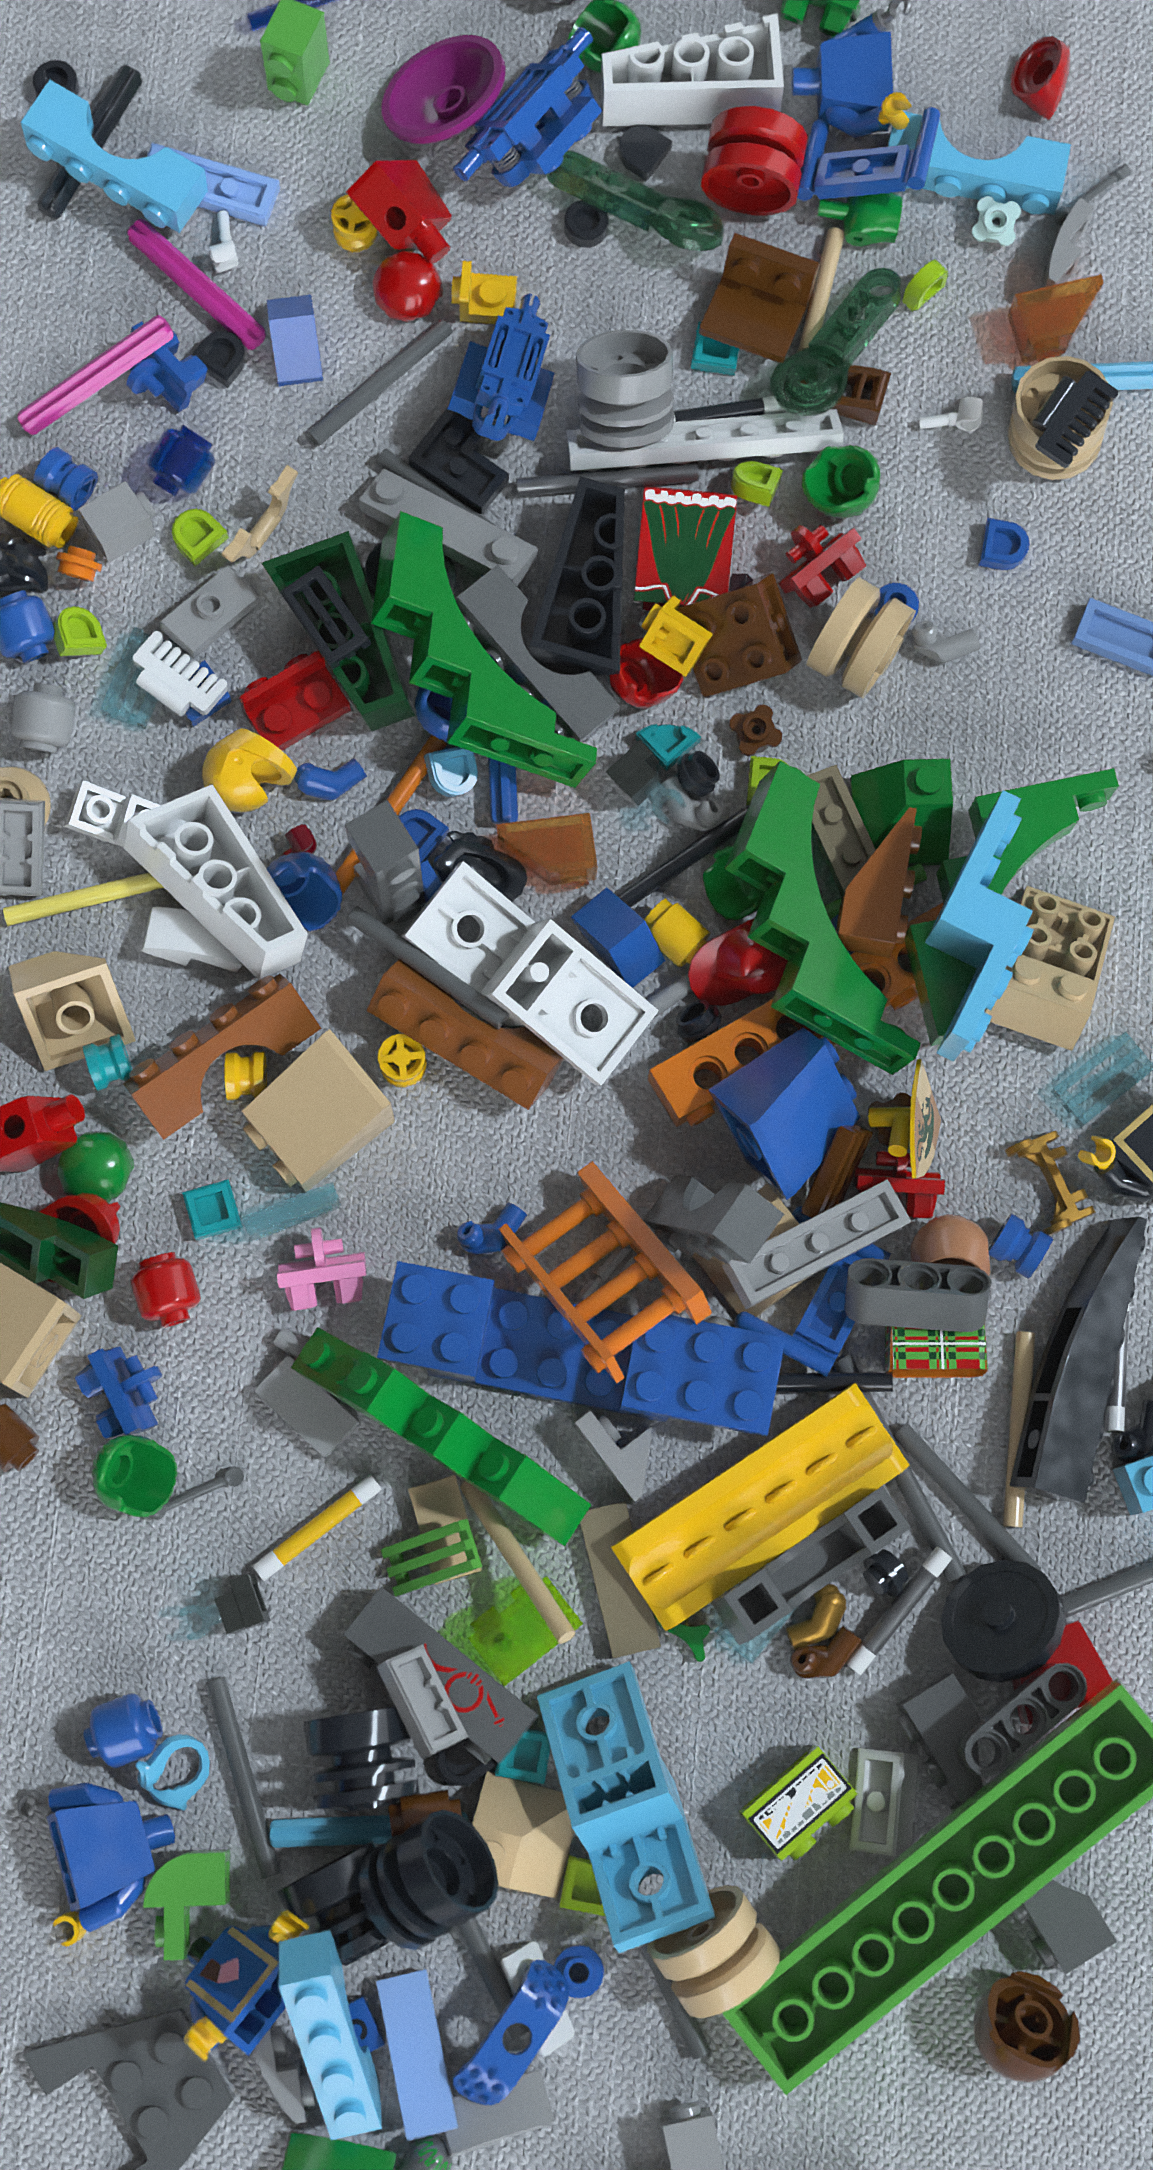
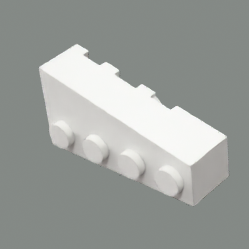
(693, 77)
(218, 878)

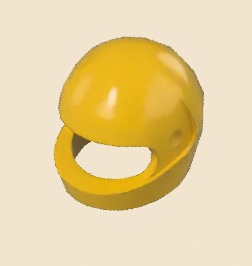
(243, 763)

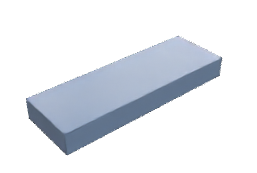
(234, 189)
(417, 2055)

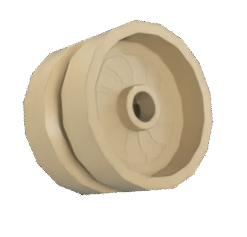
(866, 640)
(718, 1959)

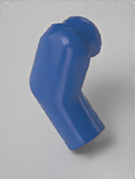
(326, 783)

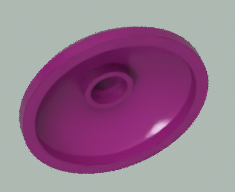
(443, 89)

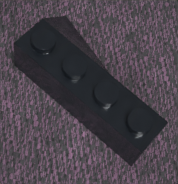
(582, 603)

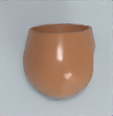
(951, 1241)

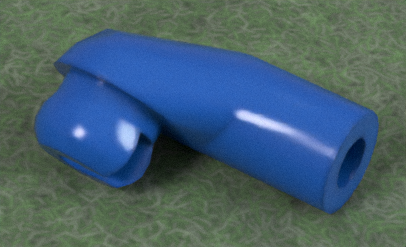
(487, 1237)

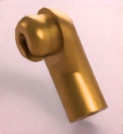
(824, 1620)

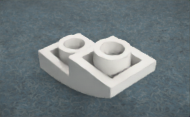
(103, 812)
(180, 936)

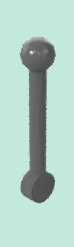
(1116, 175)
(233, 1476)

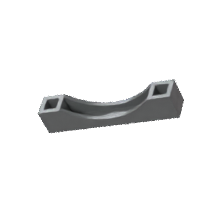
(1063, 1919)

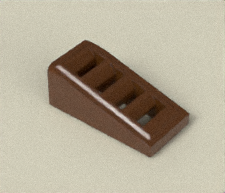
(862, 409)

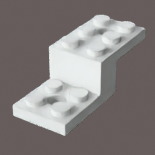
(532, 973)

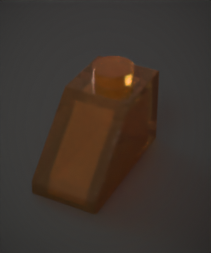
(1051, 316)
(553, 848)

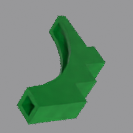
(442, 1434)

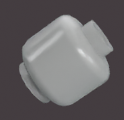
(43, 718)

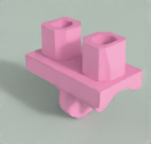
(300, 1276)

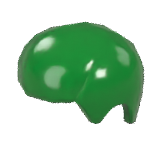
(728, 893)
(96, 1165)

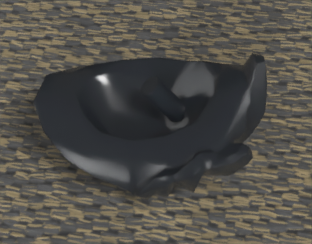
(20, 565)
(478, 852)

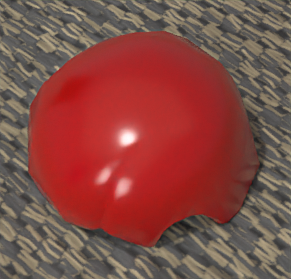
(406, 286)
(643, 678)

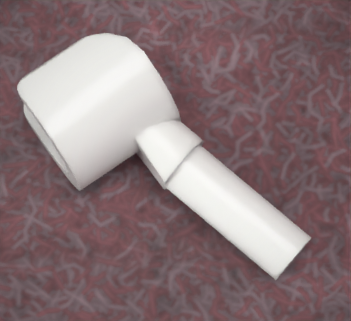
(224, 253)
(967, 418)

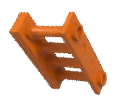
(624, 1229)

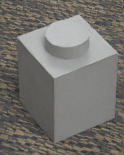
(118, 520)
(691, 2138)

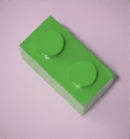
(295, 51)

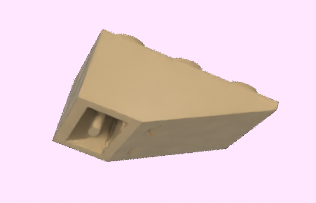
(1057, 971)

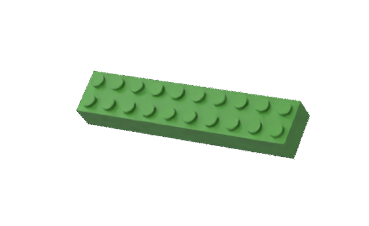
(950, 1887)

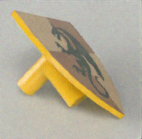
(917, 1123)

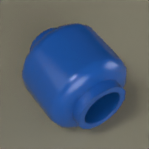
(24, 627)
(123, 1730)

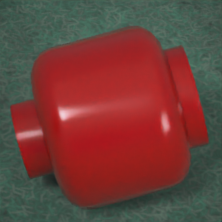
(165, 1289)

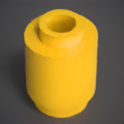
(676, 932)

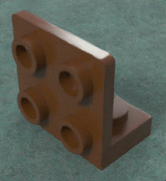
(760, 298)
(748, 639)

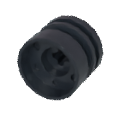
(360, 1759)
(428, 1880)
(336, 1902)

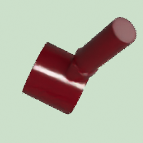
(300, 839)

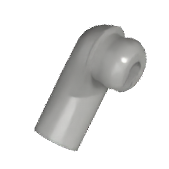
(697, 814)

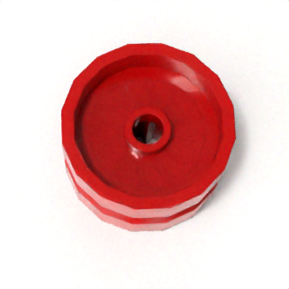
(754, 160)

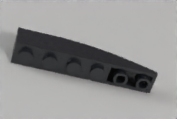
(1077, 1371)

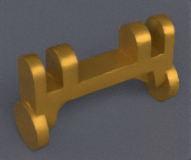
(1065, 1205)

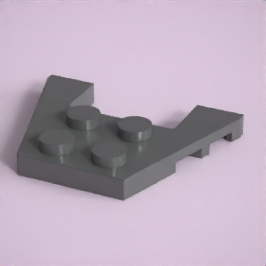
(153, 2079)

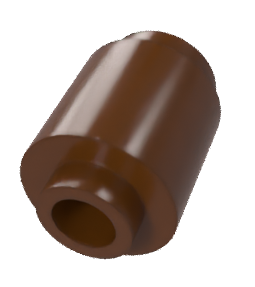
(16, 1441)
(417, 1806)

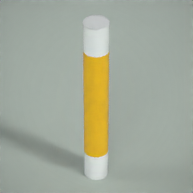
(317, 1527)

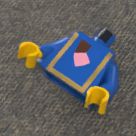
(237, 1984)

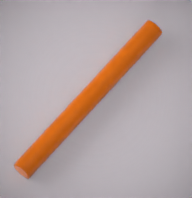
(397, 799)

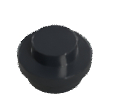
(697, 773)
(698, 1021)
(885, 1573)

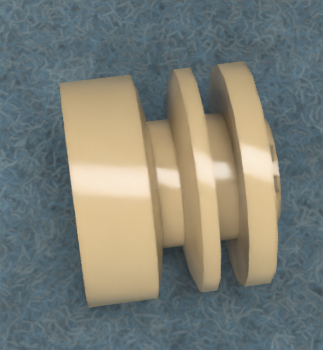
(1030, 397)

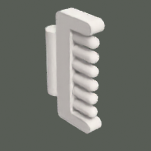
(169, 685)

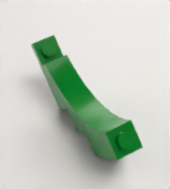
(487, 706)
(1047, 816)
(820, 979)

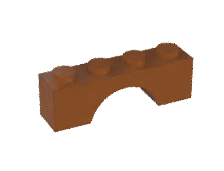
(502, 1058)
(171, 1085)

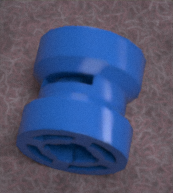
(65, 478)
(1015, 1243)

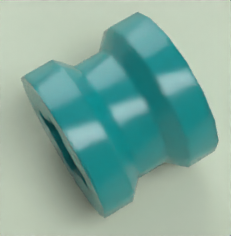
(107, 1062)

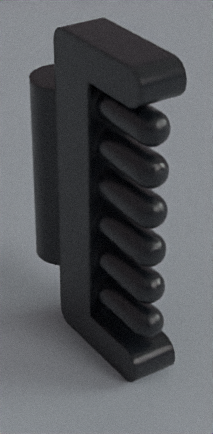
(1061, 409)

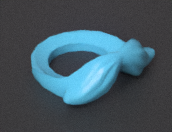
(152, 1769)

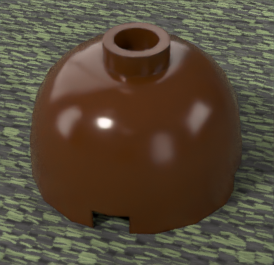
(1025, 2028)

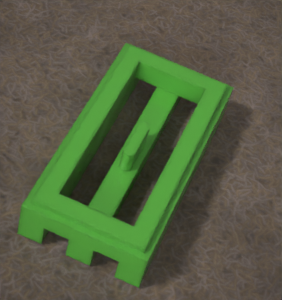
(400, 1568)

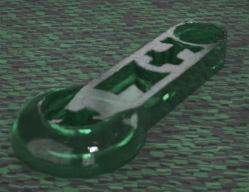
(679, 220)
(835, 348)

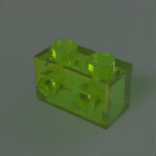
(517, 1634)

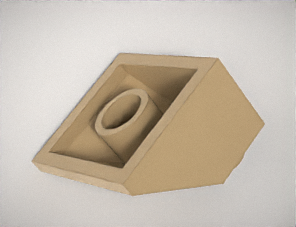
(68, 1005)
(525, 1833)

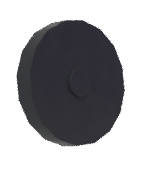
(1003, 1621)

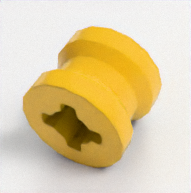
(345, 217)
(401, 1051)
(245, 1074)

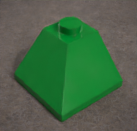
(888, 792)

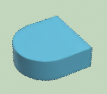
(452, 771)

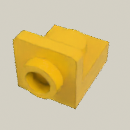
(482, 295)
(673, 637)

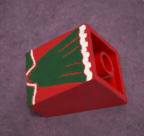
(684, 545)

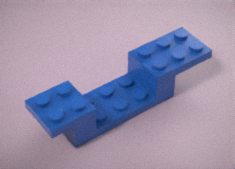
(523, 1345)

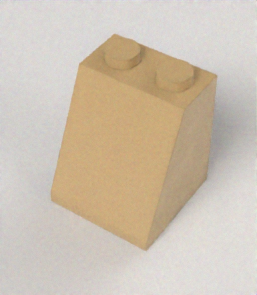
(317, 1113)
(31, 1330)

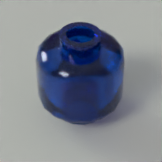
(181, 460)

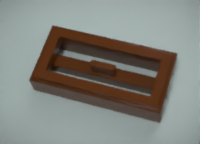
(837, 1169)

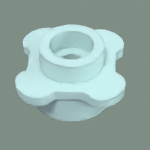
(987, 231)

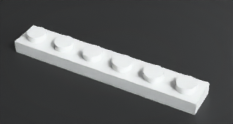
(714, 439)

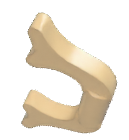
(248, 543)

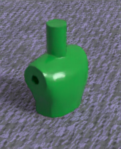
(866, 217)

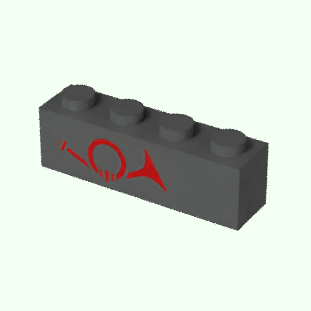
(486, 1709)

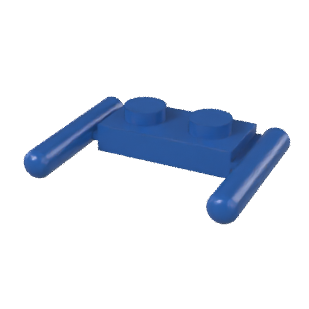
(866, 170)
(824, 1323)

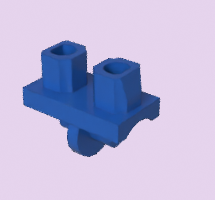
(167, 375)
(126, 1388)

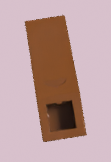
(872, 901)

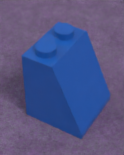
(787, 1109)

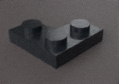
(451, 461)

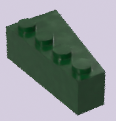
(373, 673)

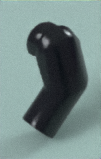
(1138, 1440)

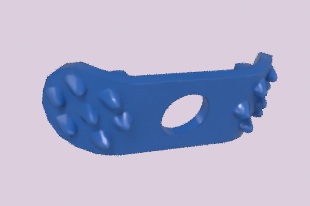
(538, 2005)

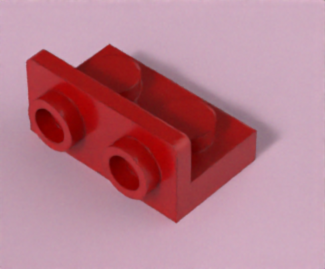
(294, 701)

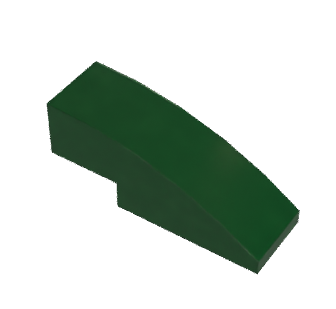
(56, 1250)

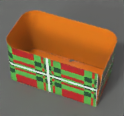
(935, 1353)

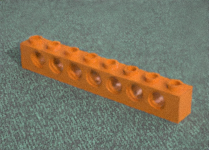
(674, 1077)

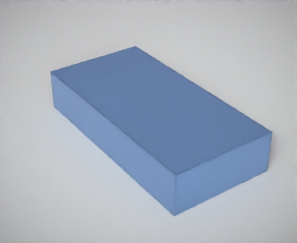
(1116, 635)

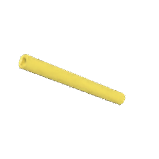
(80, 898)

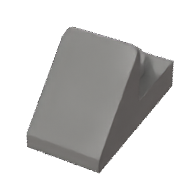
(624, 1465)

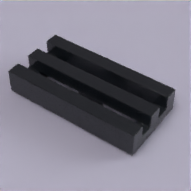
(345, 648)

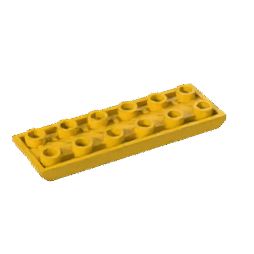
(760, 1507)

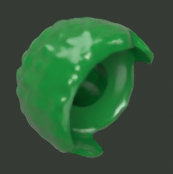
(612, 28)
(842, 481)
(134, 1475)

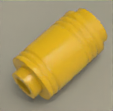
(36, 512)

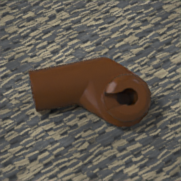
(825, 1660)

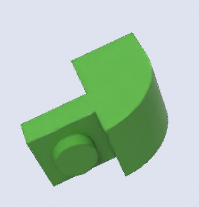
(183, 1882)

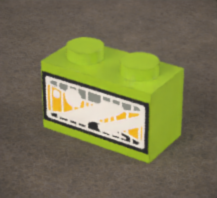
(799, 1804)

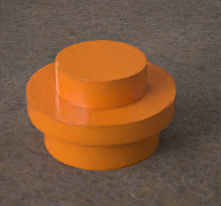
(78, 563)

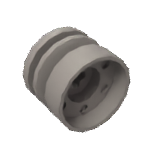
(625, 388)

